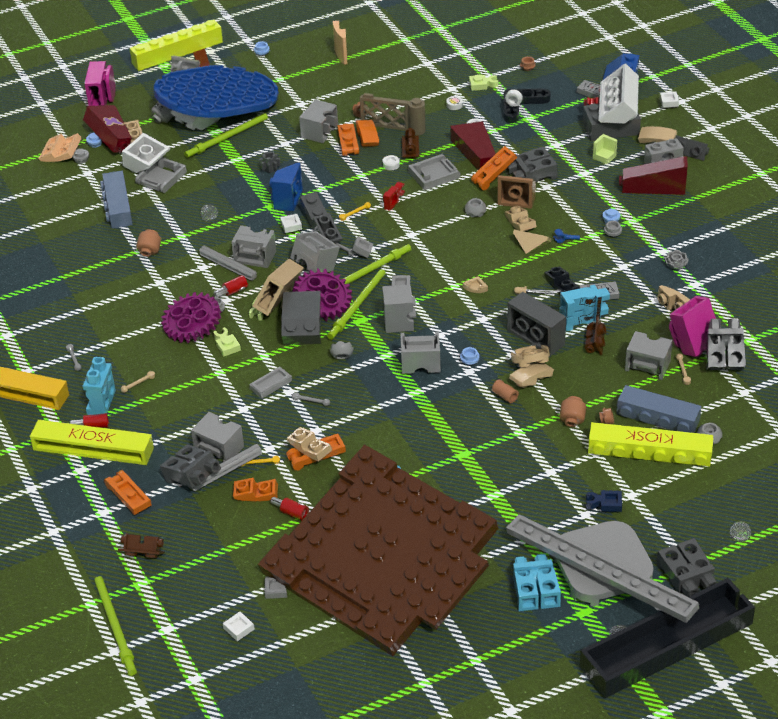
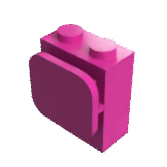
(99, 83)
(690, 325)

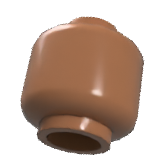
(148, 243)
(572, 411)

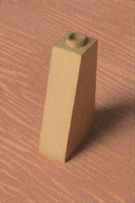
(276, 283)

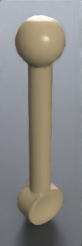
(150, 375)
(686, 380)

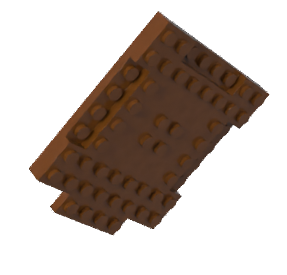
(383, 552)

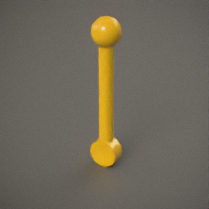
(342, 217)
(275, 459)

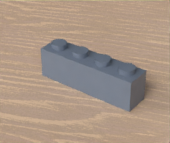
(116, 199)
(658, 410)

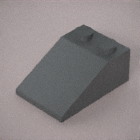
(301, 318)

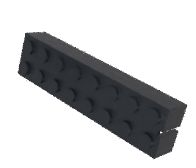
(664, 640)

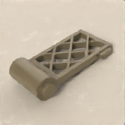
(412, 115)

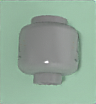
(161, 113)

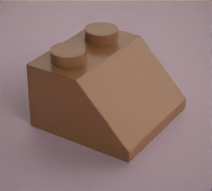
(516, 191)

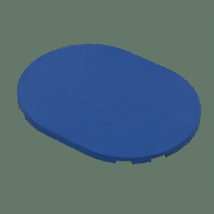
(215, 91)

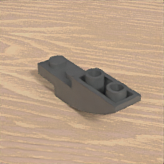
(319, 218)

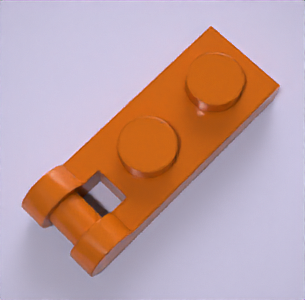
(348, 139)
(493, 168)
(299, 462)
(128, 492)

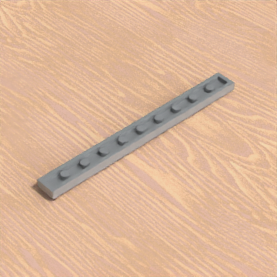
(604, 568)

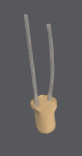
(518, 290)

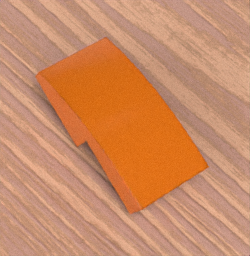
(367, 132)
(251, 491)

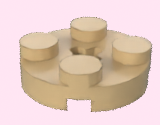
(530, 354)

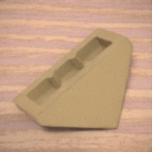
(530, 241)

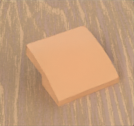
(340, 42)
(60, 148)

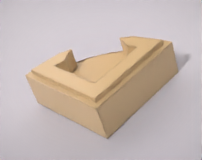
(475, 285)

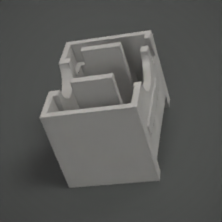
(318, 120)
(253, 247)
(315, 251)
(398, 308)
(420, 353)
(648, 354)
(220, 438)

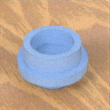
(261, 48)
(93, 140)
(611, 215)
(469, 356)

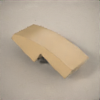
(134, 129)
(657, 134)
(519, 218)
(671, 298)
(528, 375)
(306, 443)

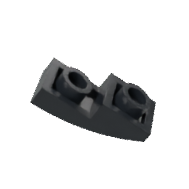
(560, 280)

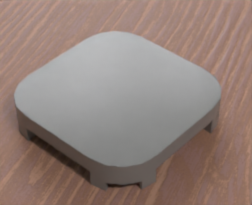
(613, 541)

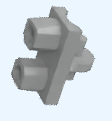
(183, 63)

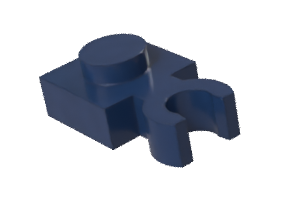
(608, 500)

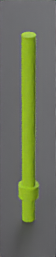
(200, 147)
(393, 255)
(340, 323)
(125, 653)

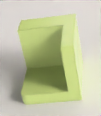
(605, 149)

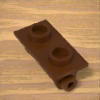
(410, 144)
(595, 336)
(133, 545)

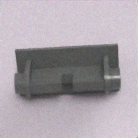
(693, 148)

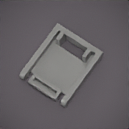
(435, 172)
(159, 178)

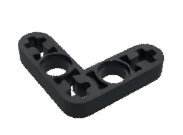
(536, 96)

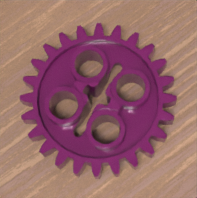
(334, 292)
(191, 317)

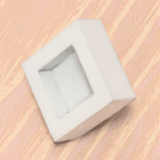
(669, 99)
(291, 223)
(238, 626)

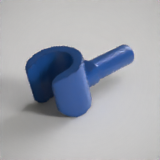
(561, 237)

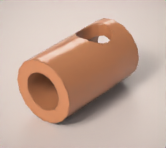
(505, 391)

